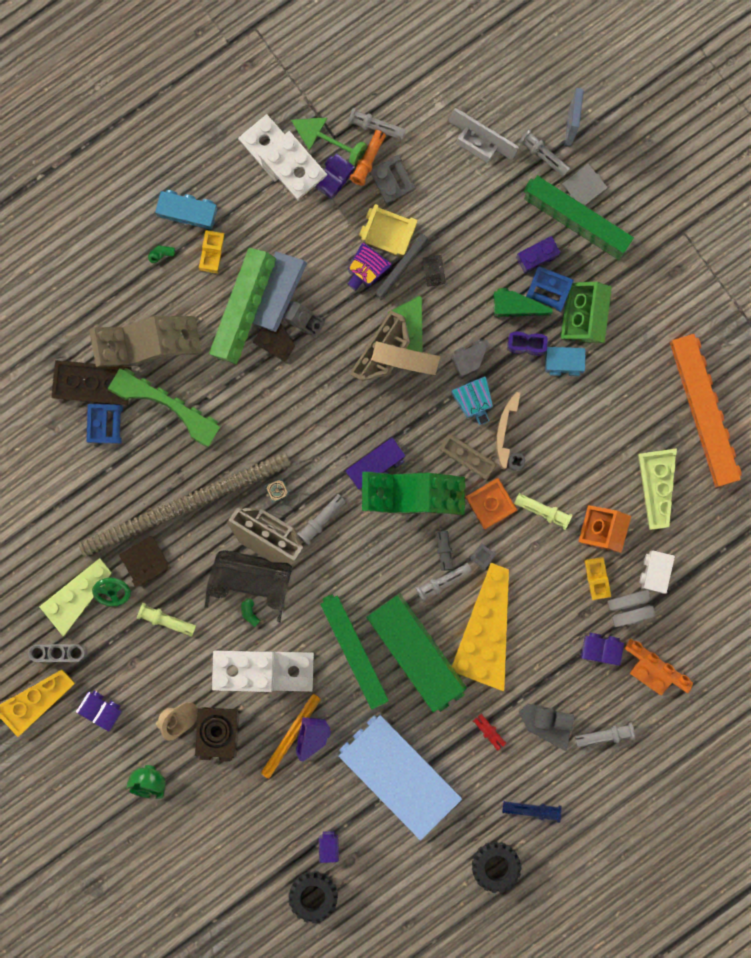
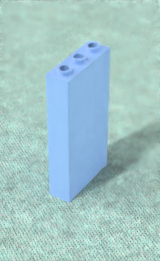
(399, 776)

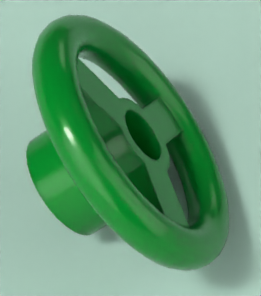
(111, 587)

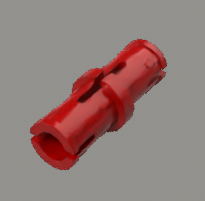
(489, 732)

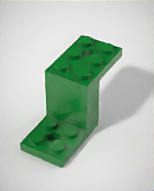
(413, 493)

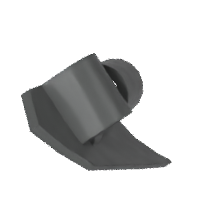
(548, 724)

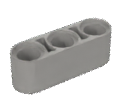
(48, 649)

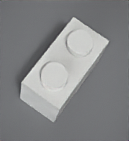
(657, 572)

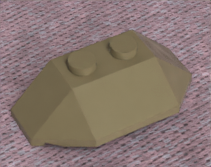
(392, 332)
(265, 534)

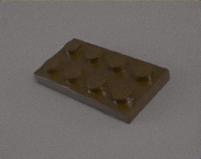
(85, 382)

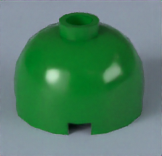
(146, 782)

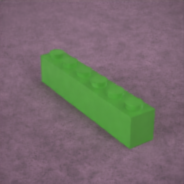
(242, 305)

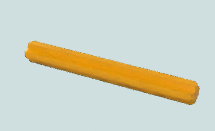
(290, 737)

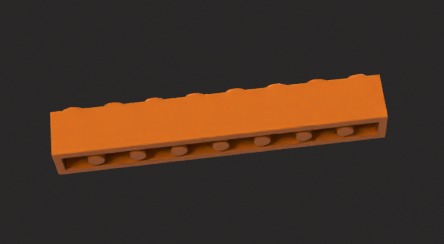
(705, 410)

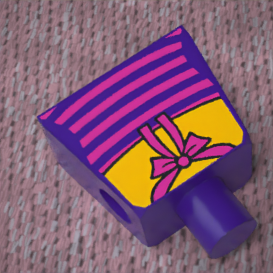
(367, 267)

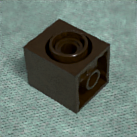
(212, 745)

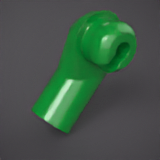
(159, 252)
(247, 612)

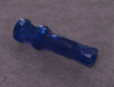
(541, 811)

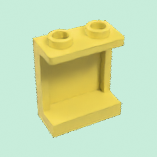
(388, 231)

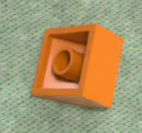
(604, 528)

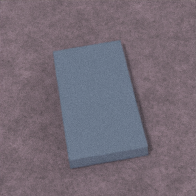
(574, 116)
(279, 291)

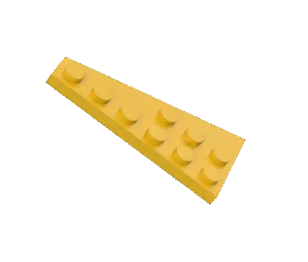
(483, 644)

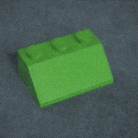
(586, 312)

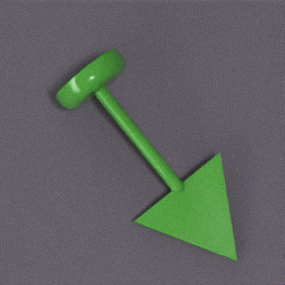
(310, 129)

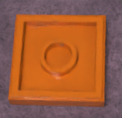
(491, 503)

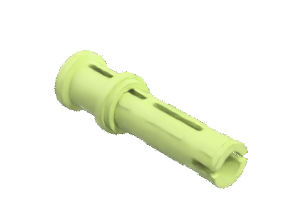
(551, 514)
(157, 617)

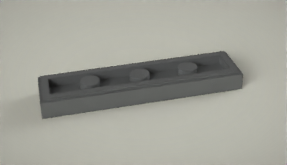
(401, 267)

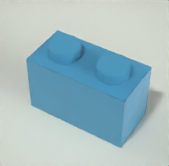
(565, 360)

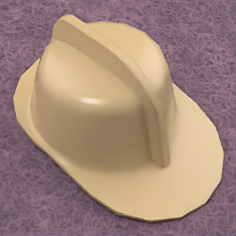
(177, 720)

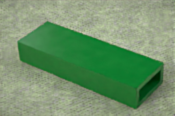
(577, 217)
(354, 651)
(417, 653)

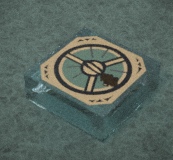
(277, 490)

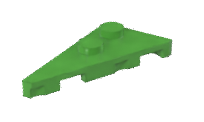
(413, 317)

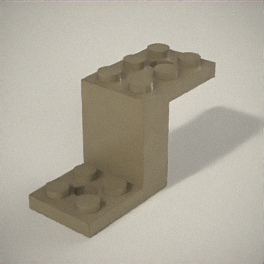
(145, 341)

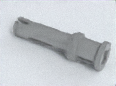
(367, 119)
(537, 147)
(315, 526)
(435, 586)
(614, 734)

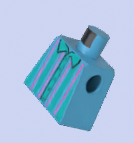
(474, 399)

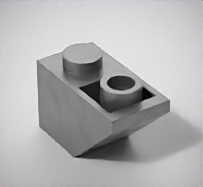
(303, 319)
(469, 360)

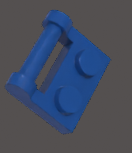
(553, 283)
(97, 423)

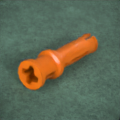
(364, 165)

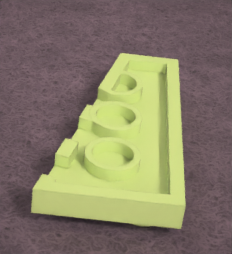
(657, 480)
(70, 601)

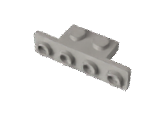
(480, 139)

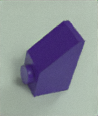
(312, 737)

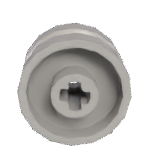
(631, 608)

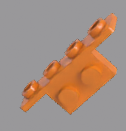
(654, 671)

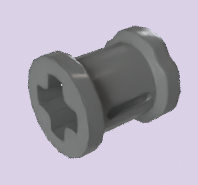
(517, 456)

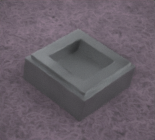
(482, 556)

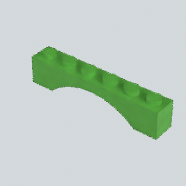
(129, 387)

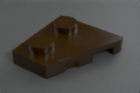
(275, 343)

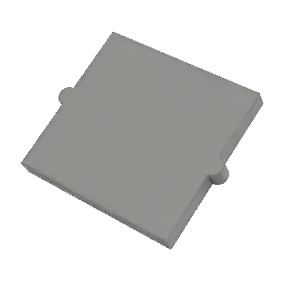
(584, 185)

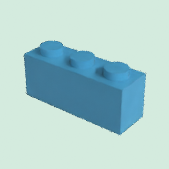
(186, 209)

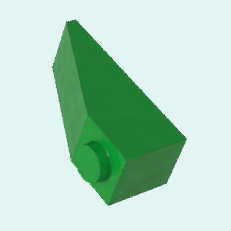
(513, 304)

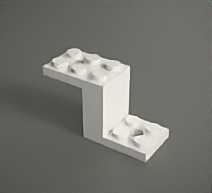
(282, 157)
(262, 671)

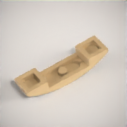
(405, 358)
(503, 453)

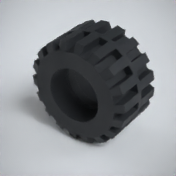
(508, 879)
(308, 913)

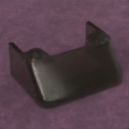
(250, 576)

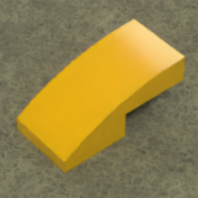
(211, 251)
(597, 578)

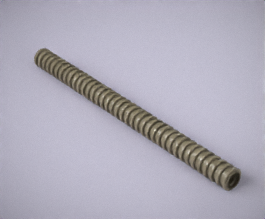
(184, 504)

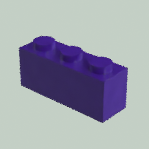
(377, 461)

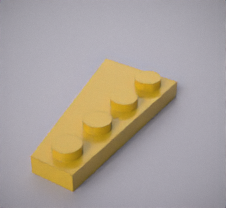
(33, 702)

